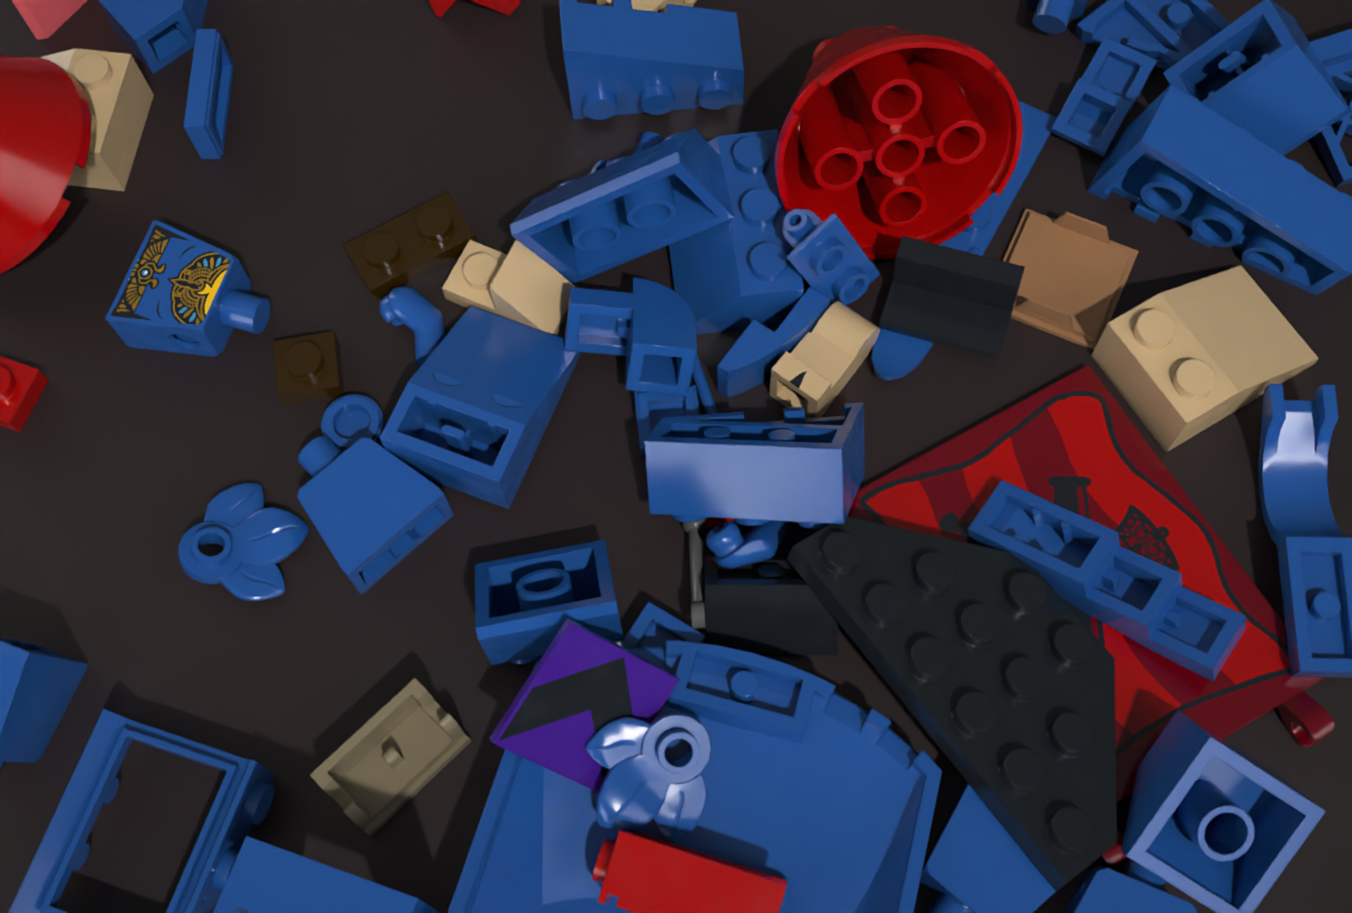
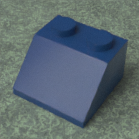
(531, 595)
(1214, 818)

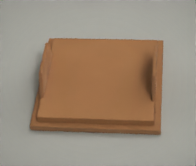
(1068, 275)

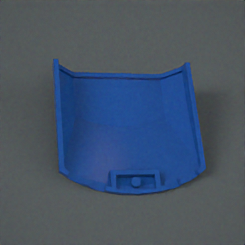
(791, 786)

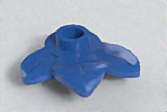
(252, 544)
(645, 782)

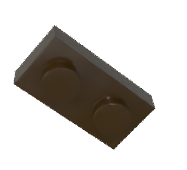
(410, 245)

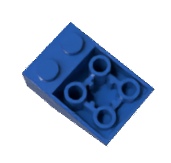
(480, 405)

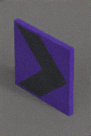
(572, 695)

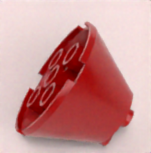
(898, 137)
(41, 140)

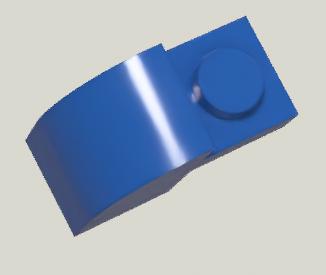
(646, 326)

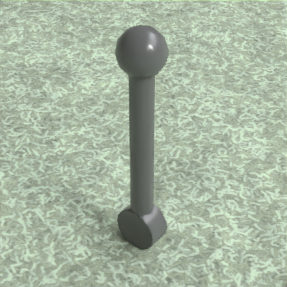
(694, 530)

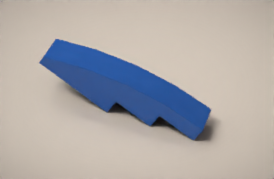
(1110, 581)

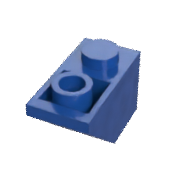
(156, 28)

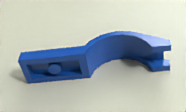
(1300, 521)

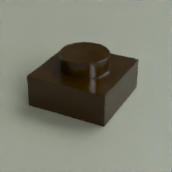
(308, 368)

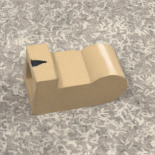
(823, 360)

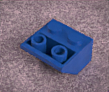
(1263, 79)

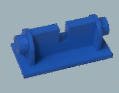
(828, 256)

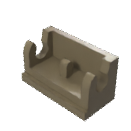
(391, 757)

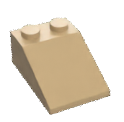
(118, 112)
(1199, 354)

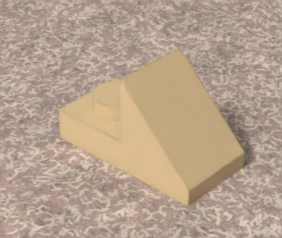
(510, 286)

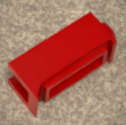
(672, 878)

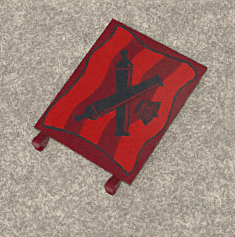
(1091, 459)

